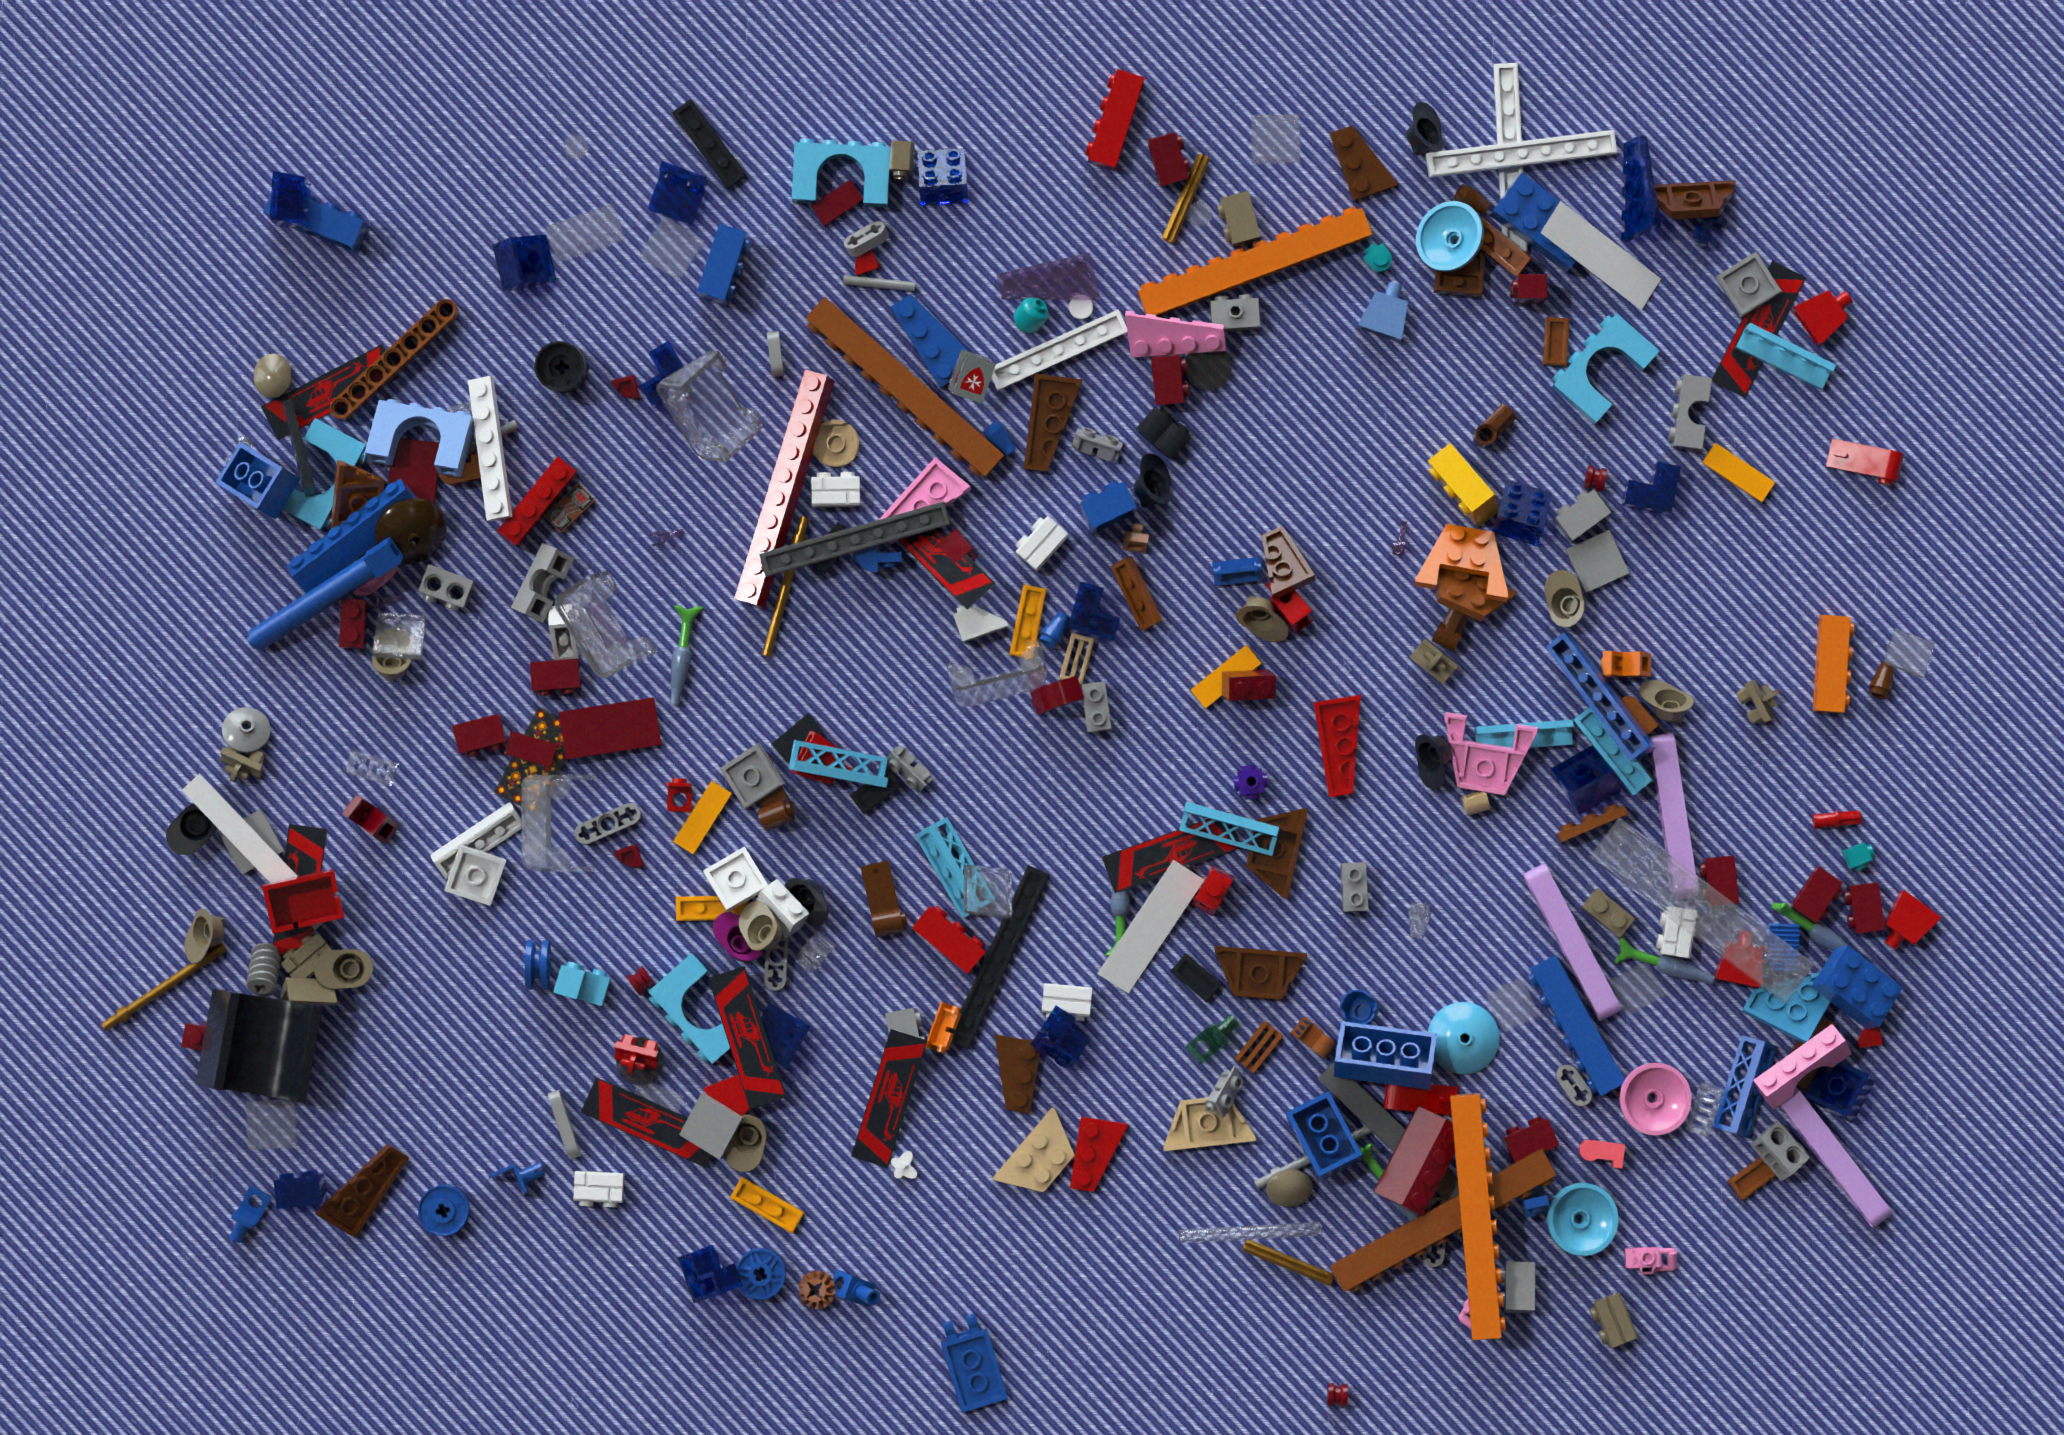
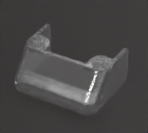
(536, 822)

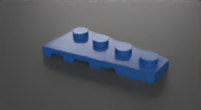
(930, 338)

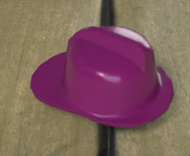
(729, 936)

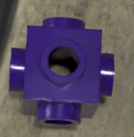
(1244, 789)

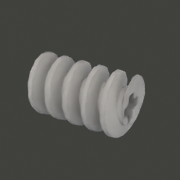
(263, 969)

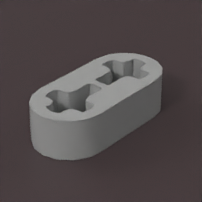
(866, 238)
(775, 354)
(1568, 1088)

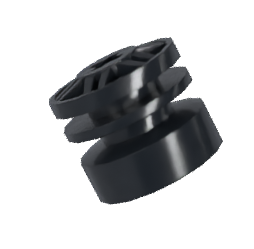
(551, 357)

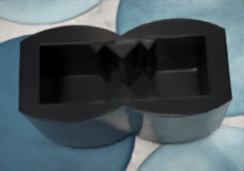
(1163, 433)

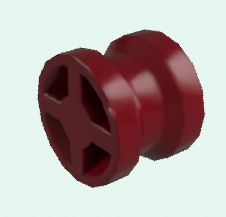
(1595, 478)
(641, 981)
(1337, 1395)

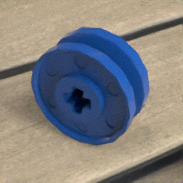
(537, 964)
(436, 1222)
(774, 1270)

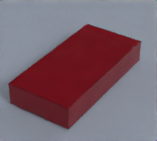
(837, 203)
(531, 749)

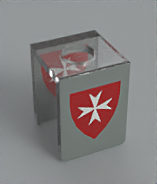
(971, 376)

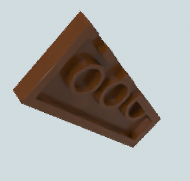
(1049, 412)
(361, 1194)

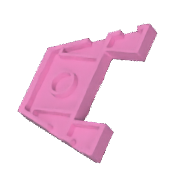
(1486, 765)

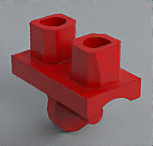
(635, 1056)

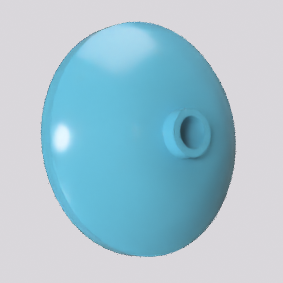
(1441, 228)
(1477, 1024)
(1597, 1222)

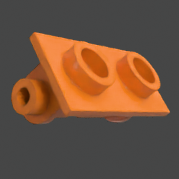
(945, 1019)

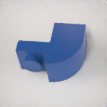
(869, 559)
(1536, 1203)

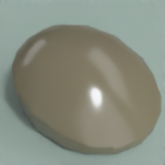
(272, 375)
(1289, 1188)

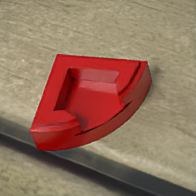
(865, 263)
(1869, 1038)

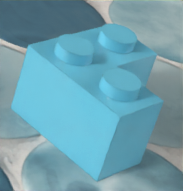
(582, 985)

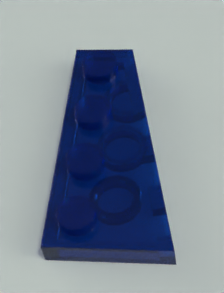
(1641, 204)

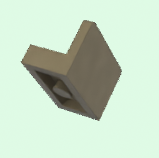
(307, 992)

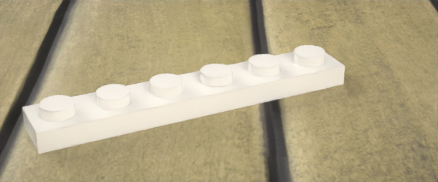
(1058, 349)
(490, 448)

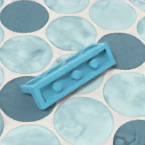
(1785, 356)
(1548, 735)
(831, 771)
(1629, 772)
(1231, 819)
(945, 865)

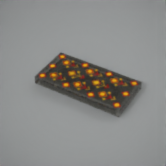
(544, 727)

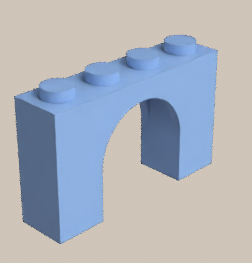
(394, 419)

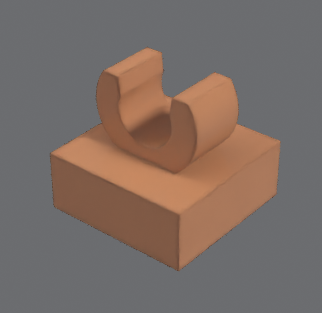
(1135, 540)

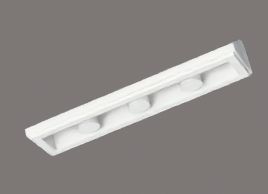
(481, 836)

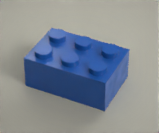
(724, 265)
(258, 480)
(1107, 507)
(1857, 987)
(1324, 1136)

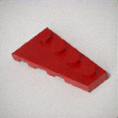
(1337, 732)

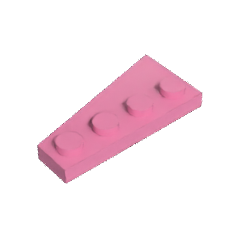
(932, 486)

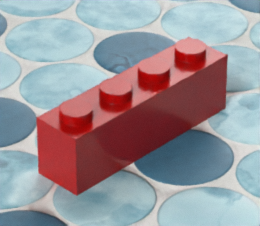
(1115, 120)
(537, 502)

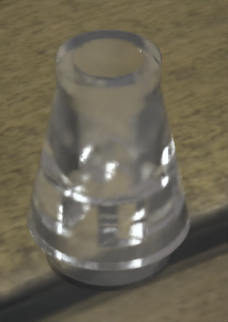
(1418, 918)

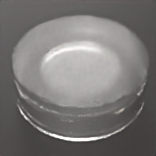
(575, 147)
(1200, 214)

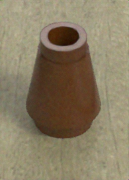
(1471, 197)
(1882, 681)

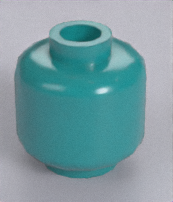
(1031, 315)

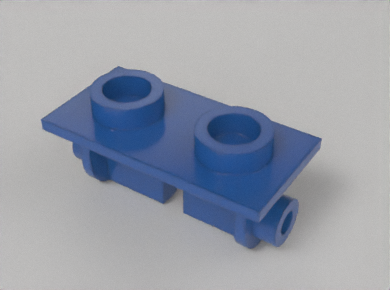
(1237, 571)

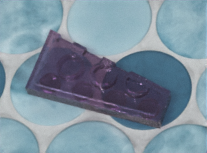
(1055, 280)

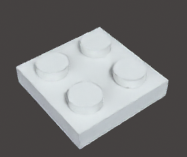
(475, 875)
(735, 879)

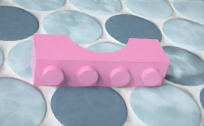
(1780, 1080)

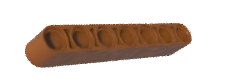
(399, 348)

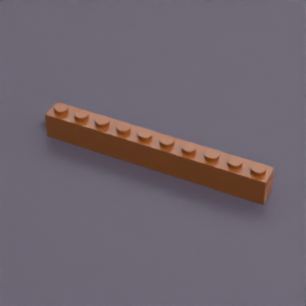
(904, 387)
(1437, 1224)

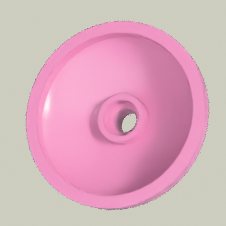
(1670, 1103)

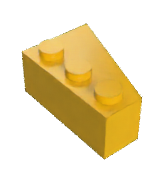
(1463, 485)

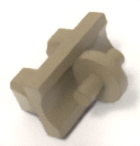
(1433, 661)
(1753, 692)
(240, 765)

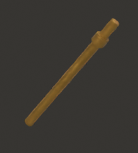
(783, 592)
(124, 1013)

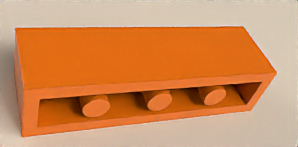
(1832, 664)

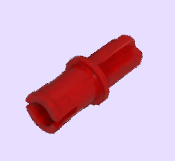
(1836, 819)

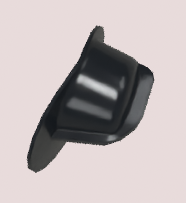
(1425, 130)
(1153, 482)
(1432, 757)
(189, 831)
(811, 898)

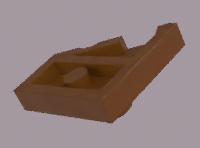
(1464, 281)

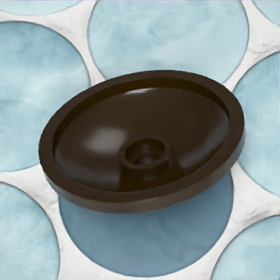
(412, 519)

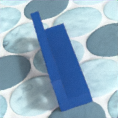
(1750, 1097)

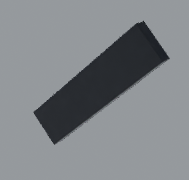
(709, 144)
(298, 448)

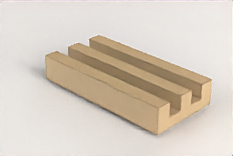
(1081, 641)

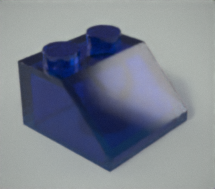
(289, 200)
(524, 262)
(1586, 779)
(1840, 1090)

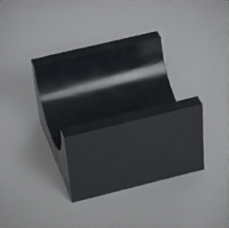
(258, 1045)

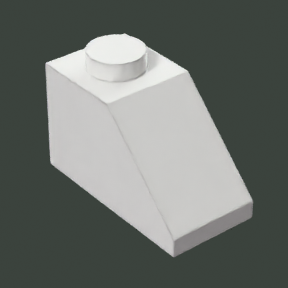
(977, 623)
(562, 641)

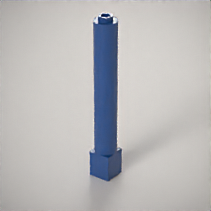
(373, 564)

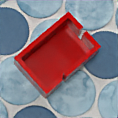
(303, 899)

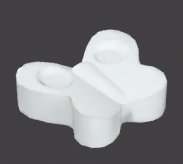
(903, 1166)

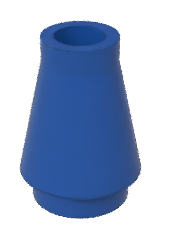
(998, 436)
(1054, 631)

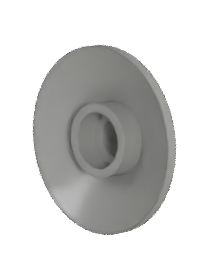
(242, 739)

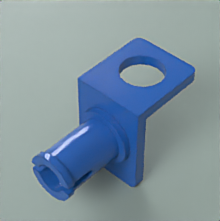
(522, 1176)
(247, 1215)
(856, 1289)

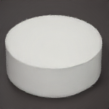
(1080, 309)

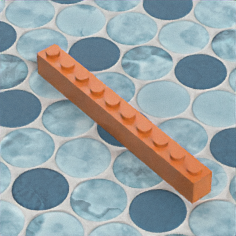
(1255, 263)
(1476, 1216)

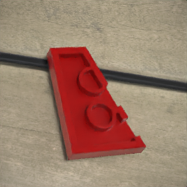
(1093, 1151)

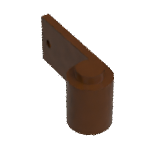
(776, 809)
(882, 899)

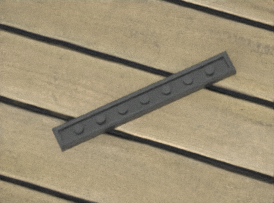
(854, 539)
(1377, 1120)

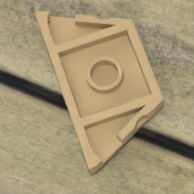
(1199, 1128)
(1039, 1156)

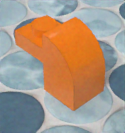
(1626, 664)

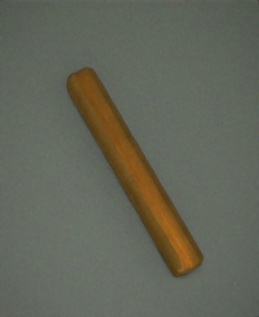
(1185, 198)
(1288, 1262)

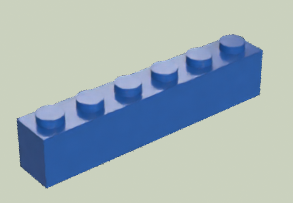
(345, 541)
(1600, 697)
(1576, 1025)

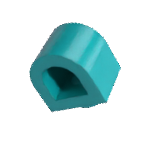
(1377, 258)
(1858, 856)

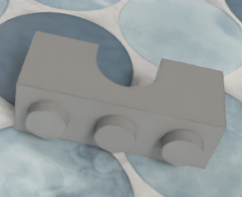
(1686, 433)
(546, 567)

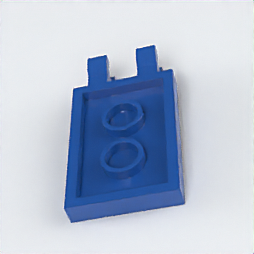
(972, 1366)

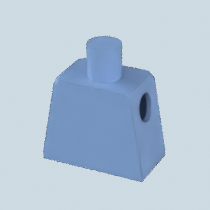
(1385, 314)

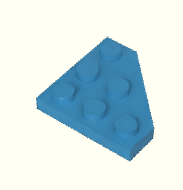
(1797, 1016)

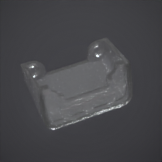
(708, 408)
(596, 628)
(973, 691)

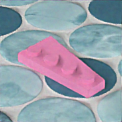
(1163, 336)

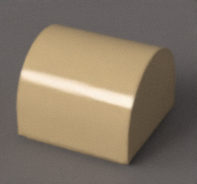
(1475, 803)

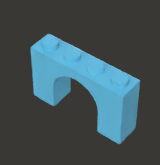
(812, 156)
(1614, 336)
(318, 508)
(670, 995)

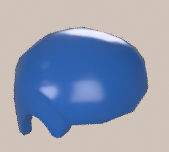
(1359, 1007)

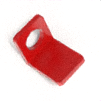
(679, 785)

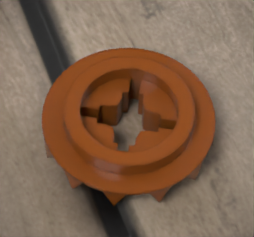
(827, 1290)

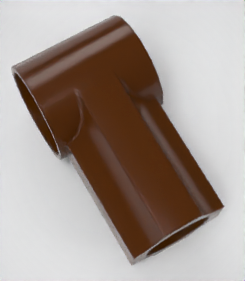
(1495, 425)
(1450, 629)

